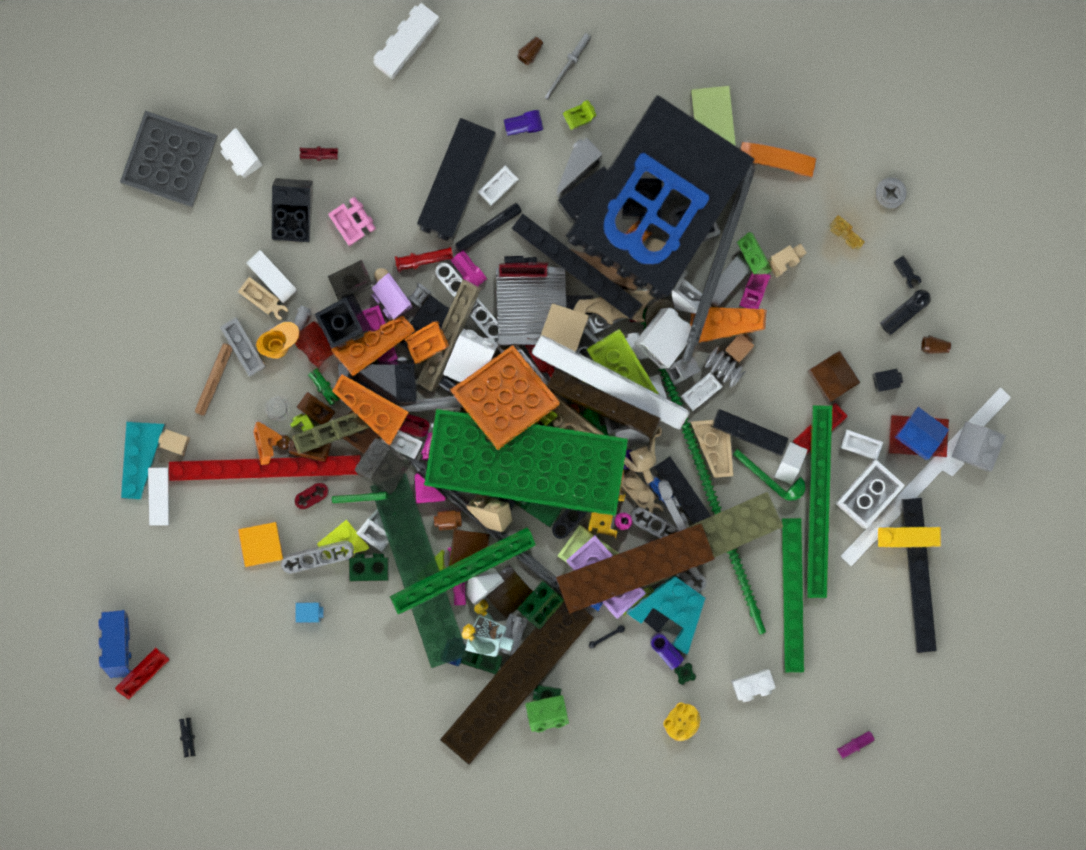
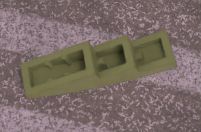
(328, 432)

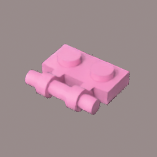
(347, 225)

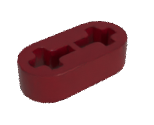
(412, 424)
(314, 499)

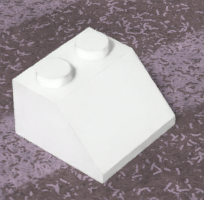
(240, 154)

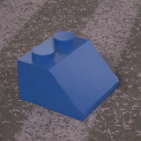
(922, 433)

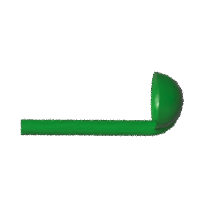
(794, 493)

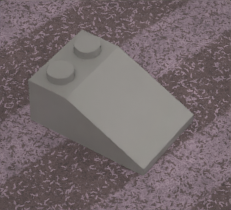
(581, 161)

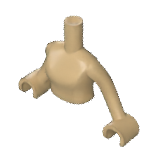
(644, 458)

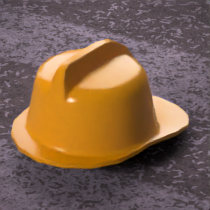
(278, 340)

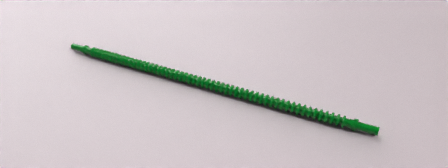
(754, 611)

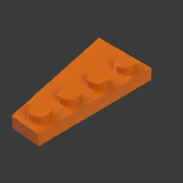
(730, 322)
(365, 350)
(373, 409)

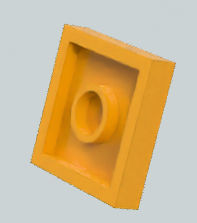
(260, 544)

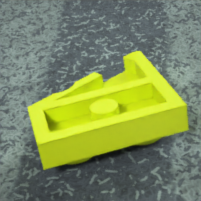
(344, 532)

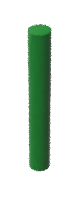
(360, 497)

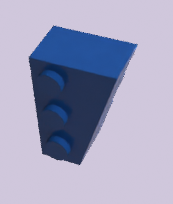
(114, 643)

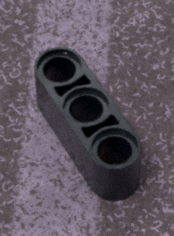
(563, 520)

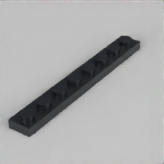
(577, 266)
(919, 581)

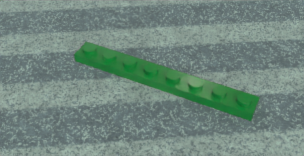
(462, 570)
(792, 595)

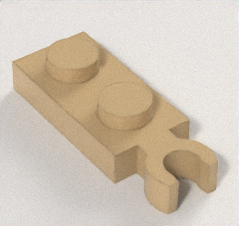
(261, 298)
(639, 491)

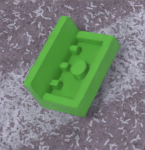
(754, 254)
(547, 714)

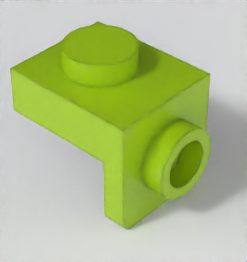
(580, 115)

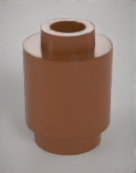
(448, 520)

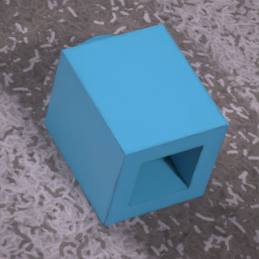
(309, 612)

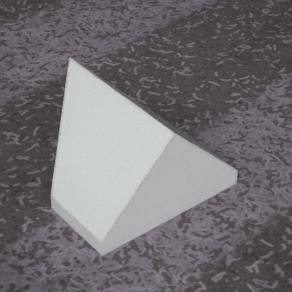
(374, 532)
(482, 585)

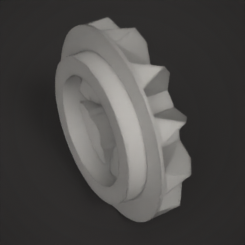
(891, 183)

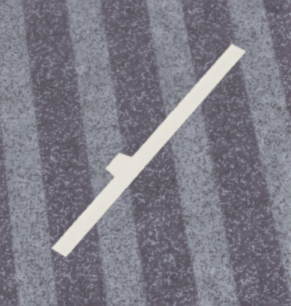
(922, 480)

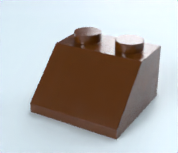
(833, 376)

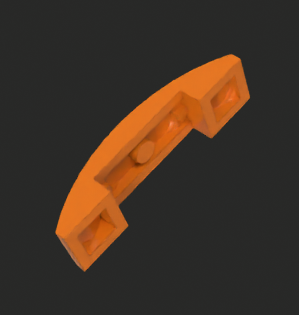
(780, 158)

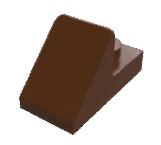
(315, 409)

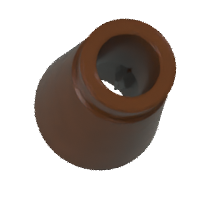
(529, 52)
(934, 345)

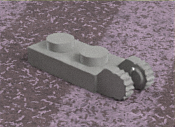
(672, 504)

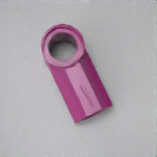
(468, 269)

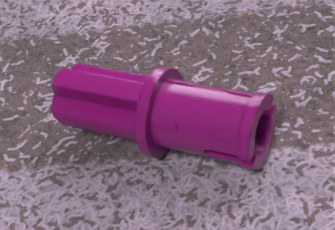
(856, 744)

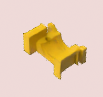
(596, 518)

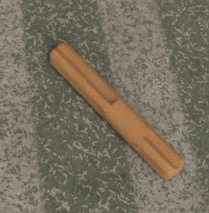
(213, 379)

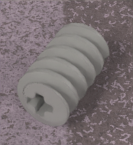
(724, 367)

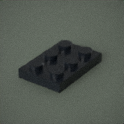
(431, 311)

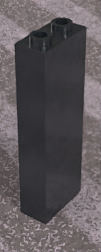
(456, 179)

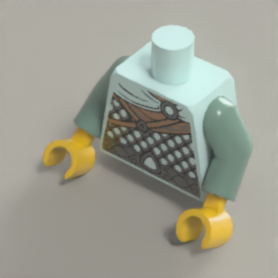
(486, 635)

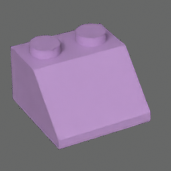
(392, 297)

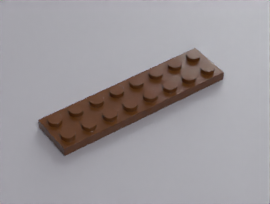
(635, 568)

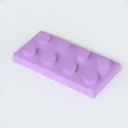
(595, 551)

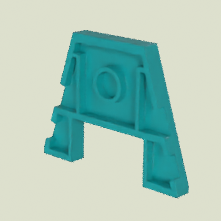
(677, 603)

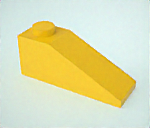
(909, 537)

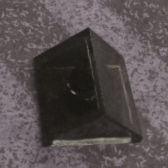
(351, 280)

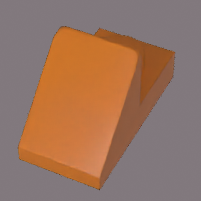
(265, 439)

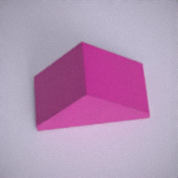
(426, 494)

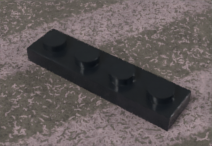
(749, 432)
(682, 490)

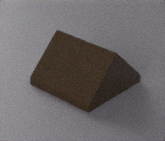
(510, 593)

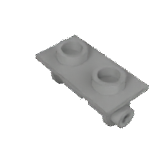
(514, 630)

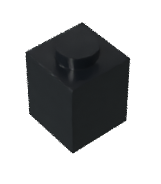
(887, 380)

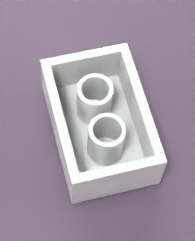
(869, 494)

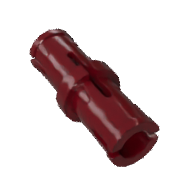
(318, 153)

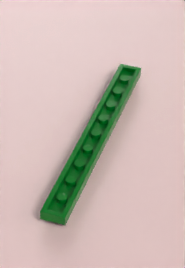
(819, 501)

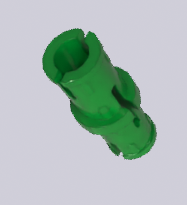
(323, 386)

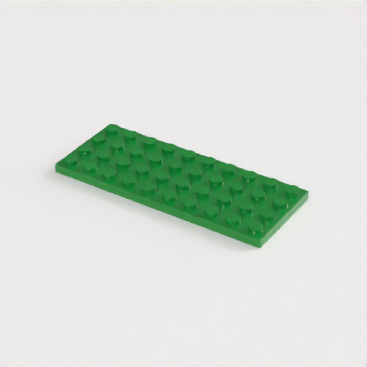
(534, 467)

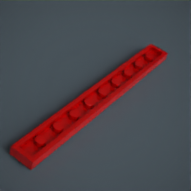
(253, 469)

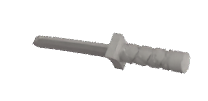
(573, 57)

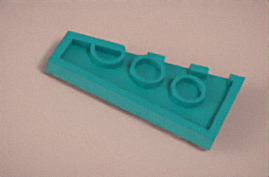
(139, 455)

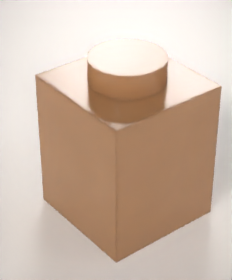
(739, 347)

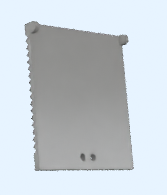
(525, 304)

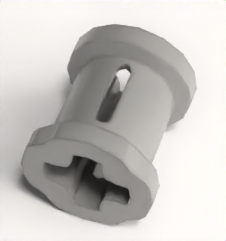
(413, 298)

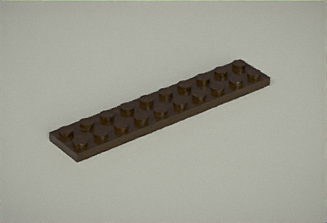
(514, 682)

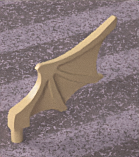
(610, 313)

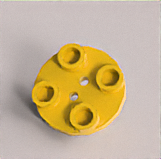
(688, 715)

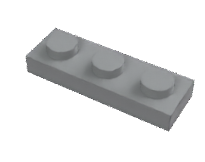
(243, 347)

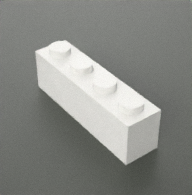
(406, 40)

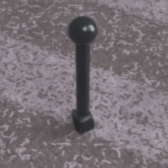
(620, 629)

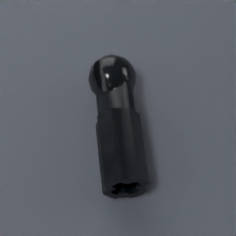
(906, 311)

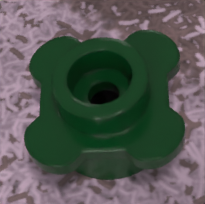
(682, 678)

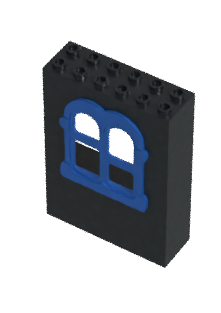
(685, 159)

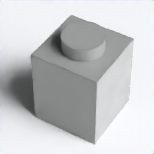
(682, 370)

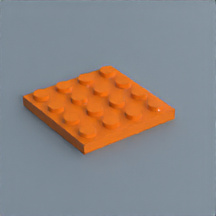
(505, 397)

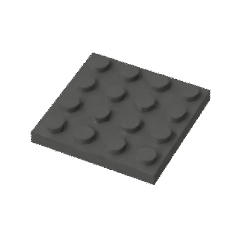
(168, 159)

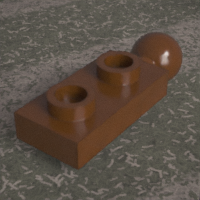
(317, 454)

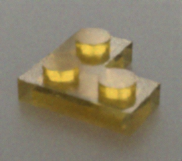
(842, 228)

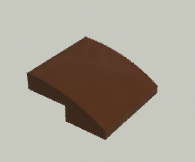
(466, 544)

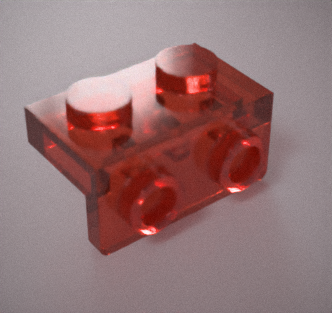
(314, 344)

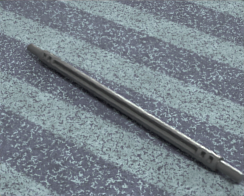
(718, 263)
(462, 503)

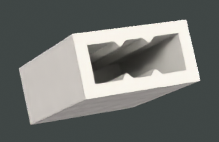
(664, 337)
(469, 355)

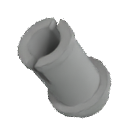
(302, 317)

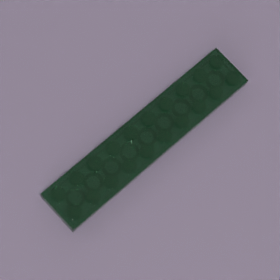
(416, 562)

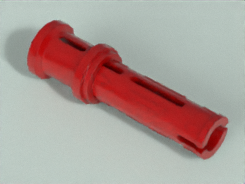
(414, 260)

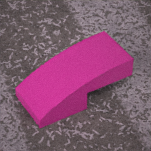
(754, 290)

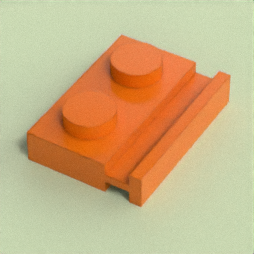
(426, 342)

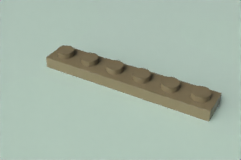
(452, 327)

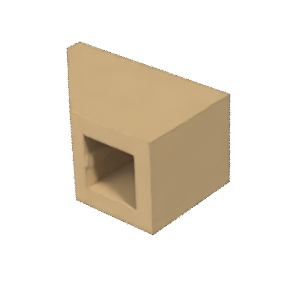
(491, 512)

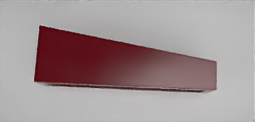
(538, 269)

